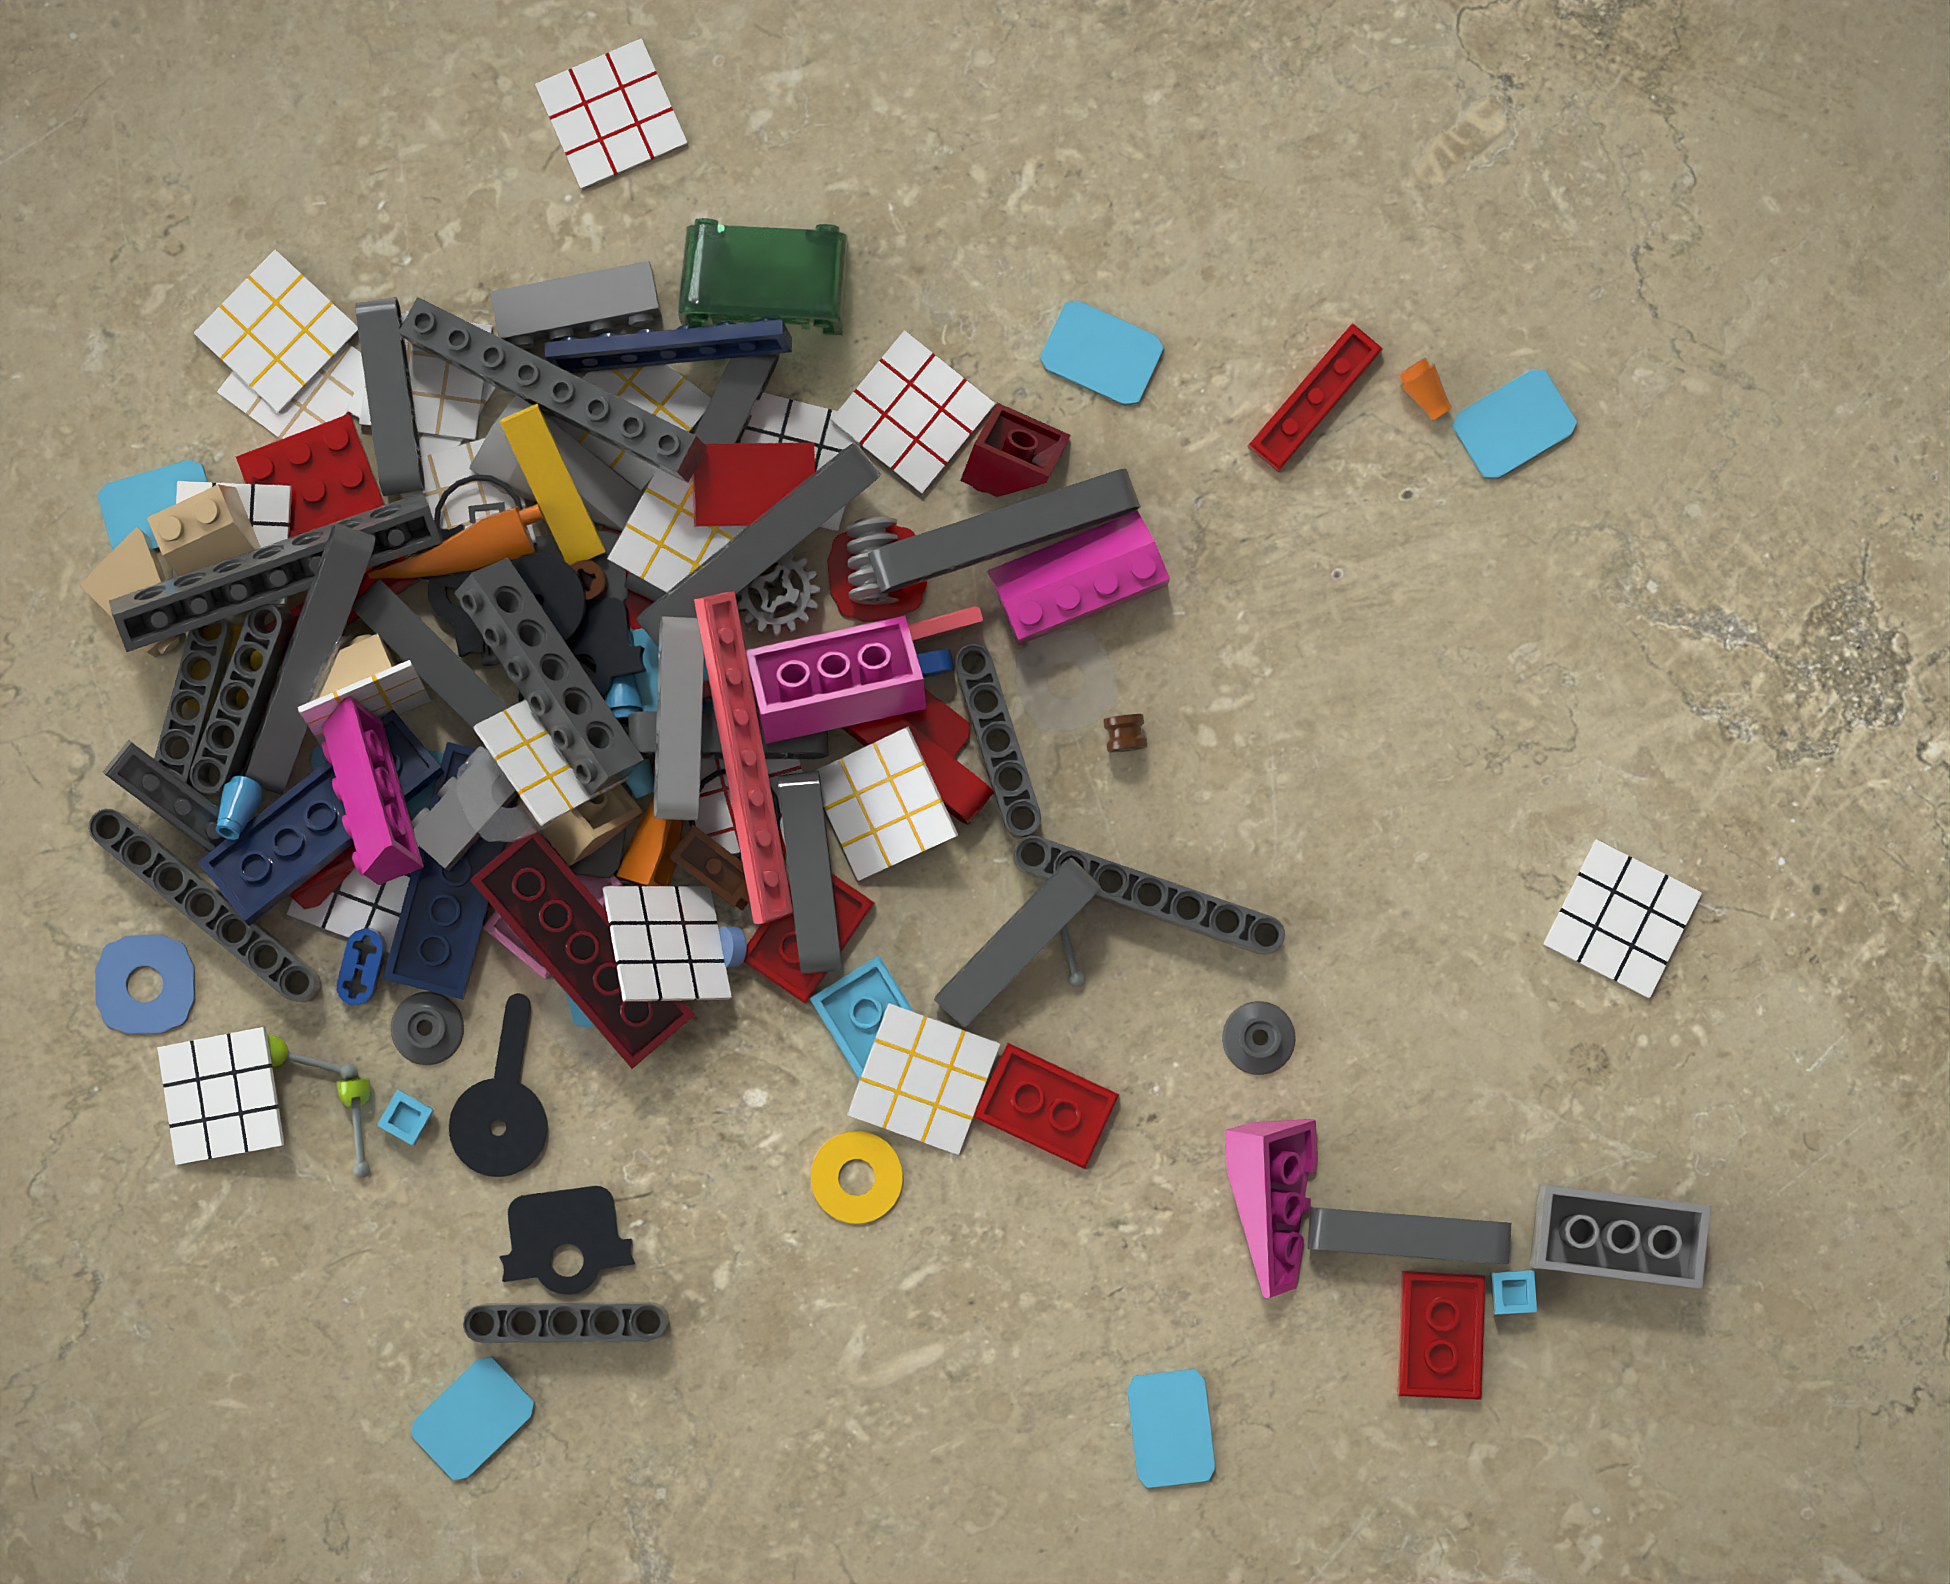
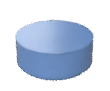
(733, 946)

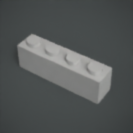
(576, 305)
(445, 829)

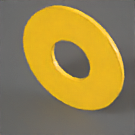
(826, 1173)

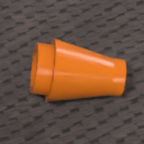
(1425, 388)

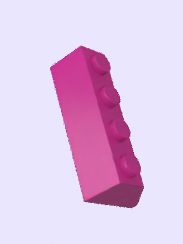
(1079, 577)
(836, 679)
(370, 793)

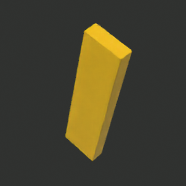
(552, 485)

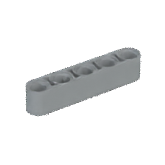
(678, 719)

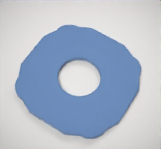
(111, 978)

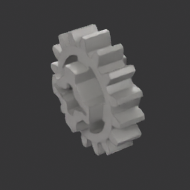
(793, 597)

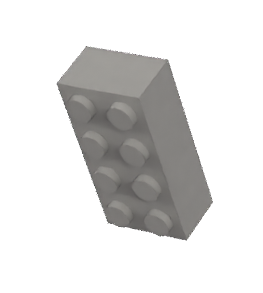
(1620, 1236)

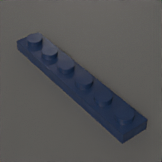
(681, 345)

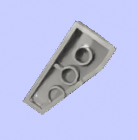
(604, 492)

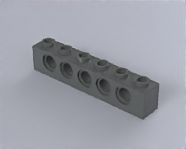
(548, 676)

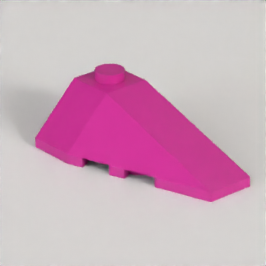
(1269, 1180)

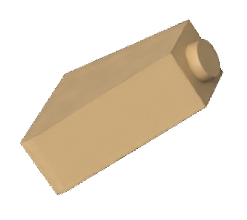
(126, 570)

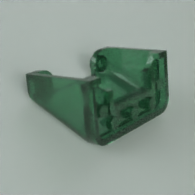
(763, 274)

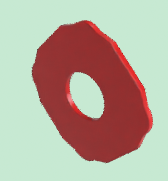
(838, 571)

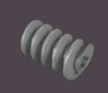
(868, 535)

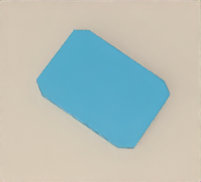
(1101, 353)
(1514, 424)
(133, 499)
(472, 1418)
(1171, 1428)

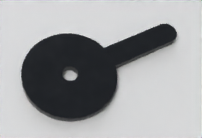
(546, 576)
(503, 1100)

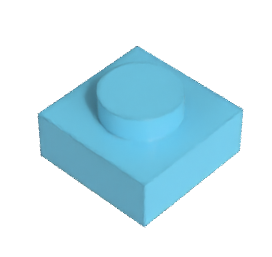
(405, 1117)
(1514, 1292)

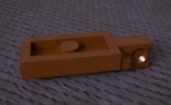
(712, 866)

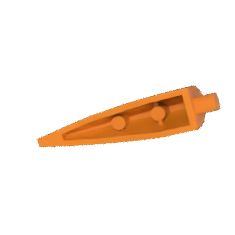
(472, 548)
(647, 854)

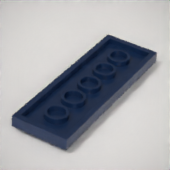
(304, 830)
(442, 910)

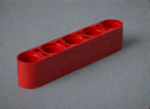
(959, 788)

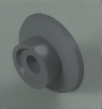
(446, 1032)
(1238, 1038)

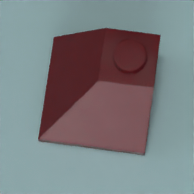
(1013, 453)

